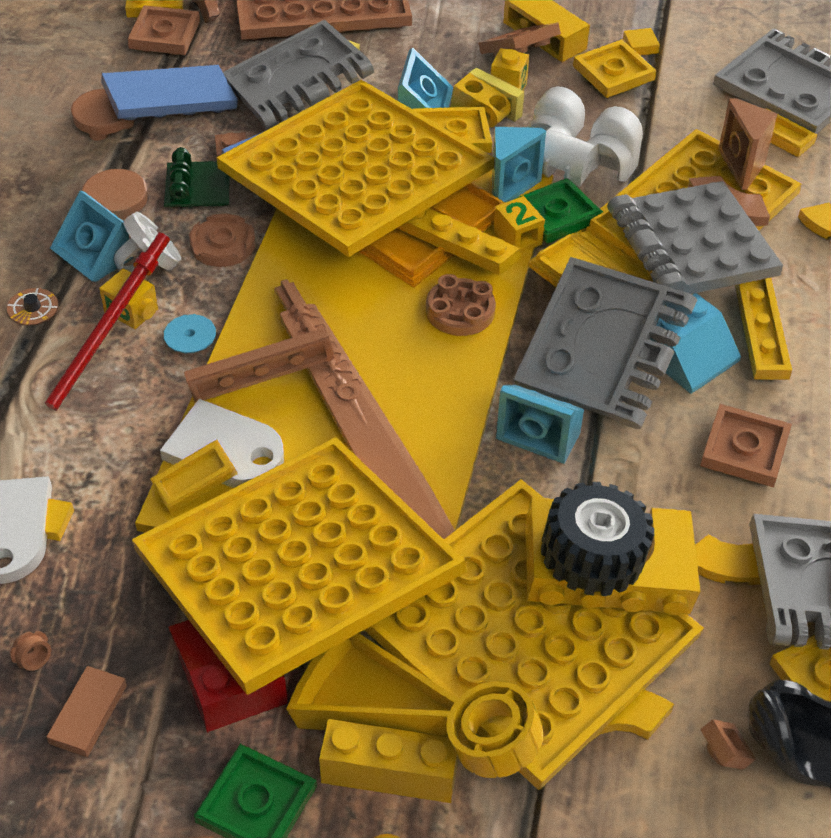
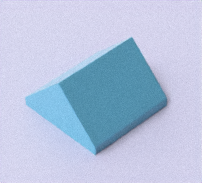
(422, 85)
(517, 160)
(90, 238)

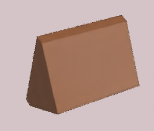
(746, 139)

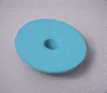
(189, 333)

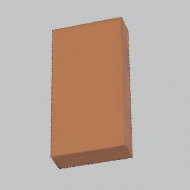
(86, 711)

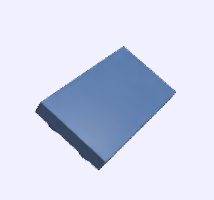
(168, 91)

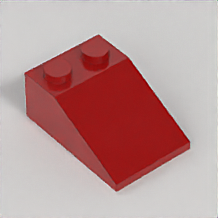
(214, 688)

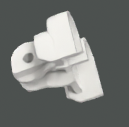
(612, 142)

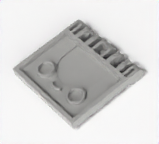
(297, 69)
(782, 80)
(695, 238)
(597, 338)
(794, 577)

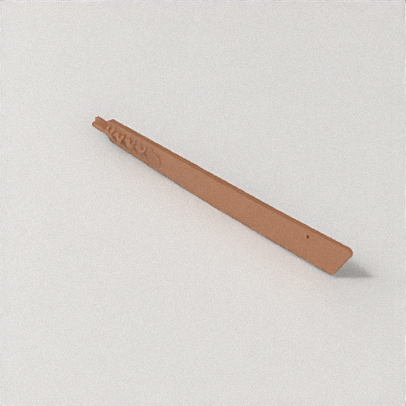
(360, 417)

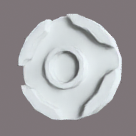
(142, 234)

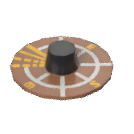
(32, 306)

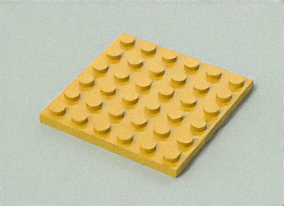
(355, 166)
(296, 562)
(567, 657)

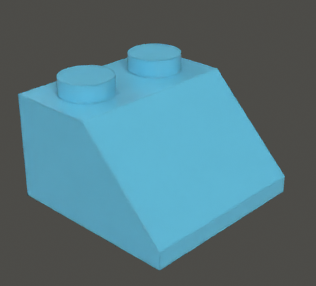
(703, 349)
(538, 422)

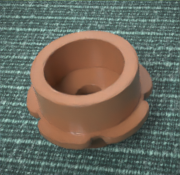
(31, 650)

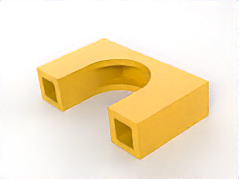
(666, 582)

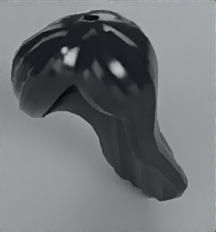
(793, 730)

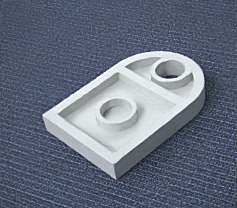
(237, 434)
(23, 525)

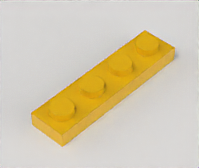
(462, 240)
(763, 330)

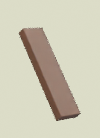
(259, 365)

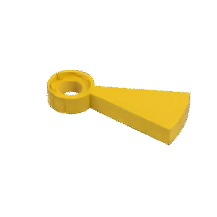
(377, 689)

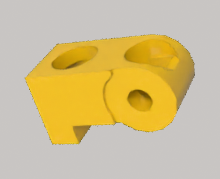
(476, 93)

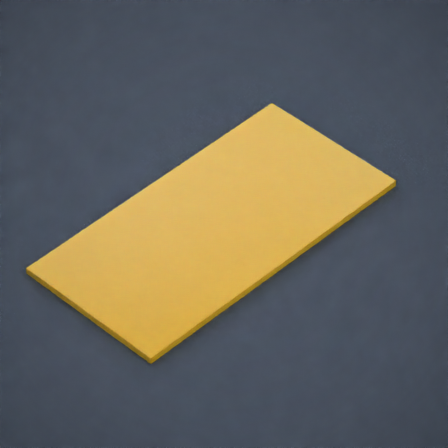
(424, 380)

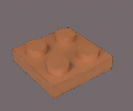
(164, 30)
(521, 39)
(746, 445)

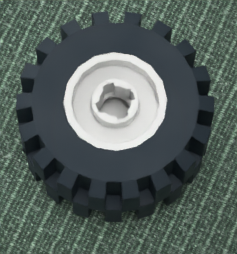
(597, 538)

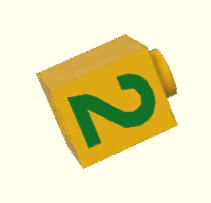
(511, 67)
(519, 224)
(141, 306)

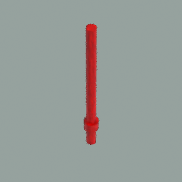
(144, 266)

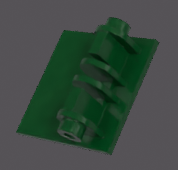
(194, 182)

